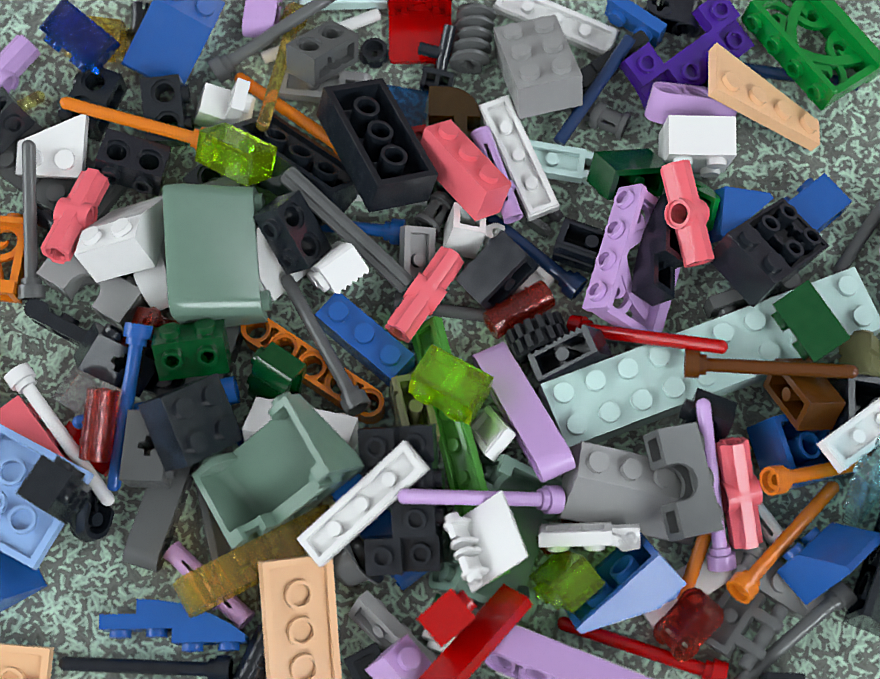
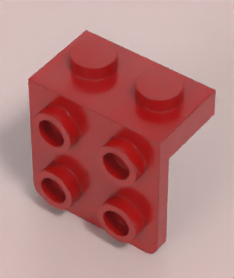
(415, 23)

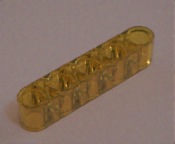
(238, 569)

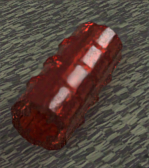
(518, 307)
(98, 424)

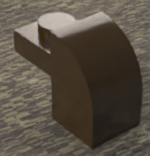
(453, 104)

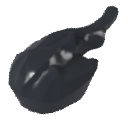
(92, 521)

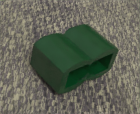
(275, 373)

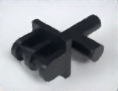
(442, 56)

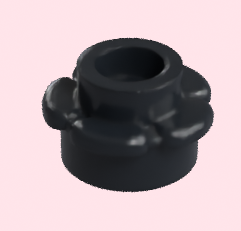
(370, 46)

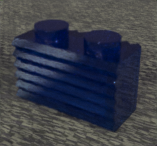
(79, 36)

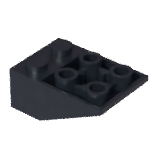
(767, 251)

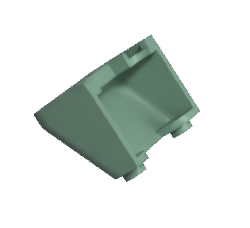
(213, 254)
(276, 472)
(502, 475)

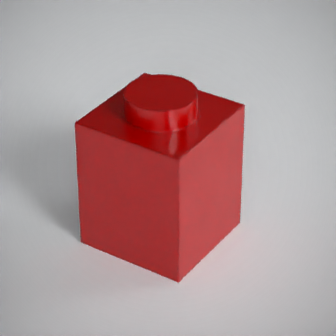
(448, 616)

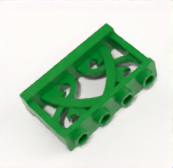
(807, 68)

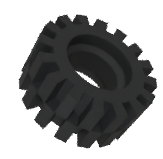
(534, 334)

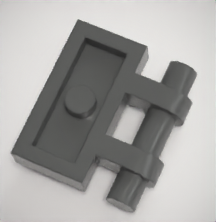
(736, 623)

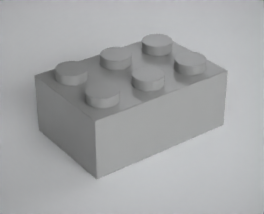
(538, 66)

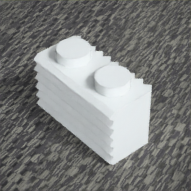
(337, 268)

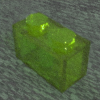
(235, 154)
(450, 385)
(566, 581)

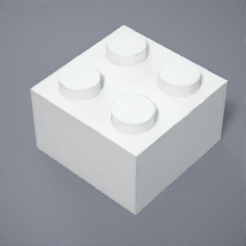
(703, 140)

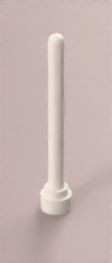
(23, 380)

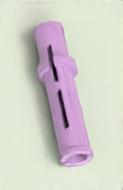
(484, 141)
(179, 557)

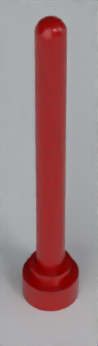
(651, 337)
(706, 670)

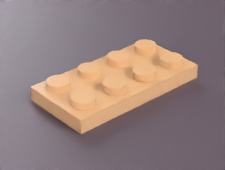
(299, 619)

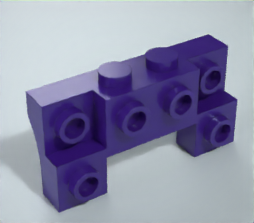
(691, 63)

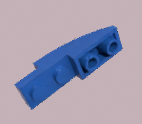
(160, 616)

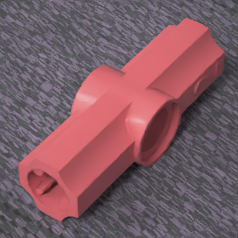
(684, 199)
(74, 215)
(424, 294)
(739, 492)

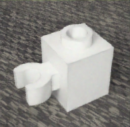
(465, 234)

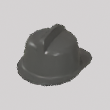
(350, 565)

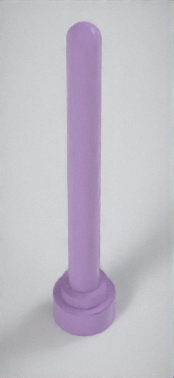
(548, 498)
(720, 555)

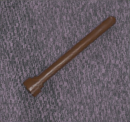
(698, 364)

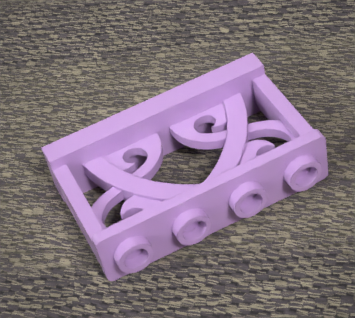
(611, 271)

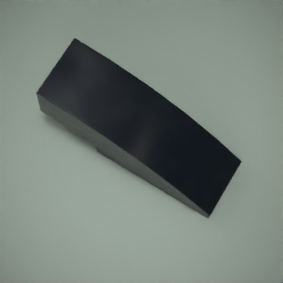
(657, 259)

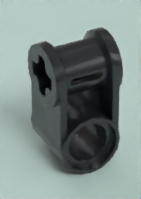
(676, 15)

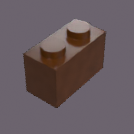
(805, 401)

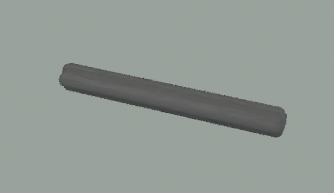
(348, 230)

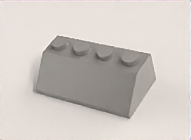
(618, 490)

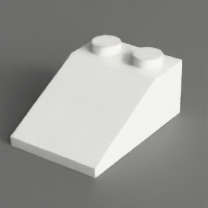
(123, 240)

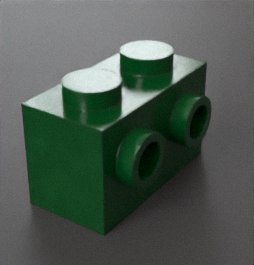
(625, 168)
(810, 322)
(191, 349)

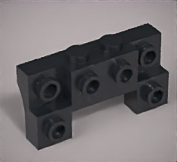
(416, 528)

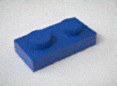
(634, 18)

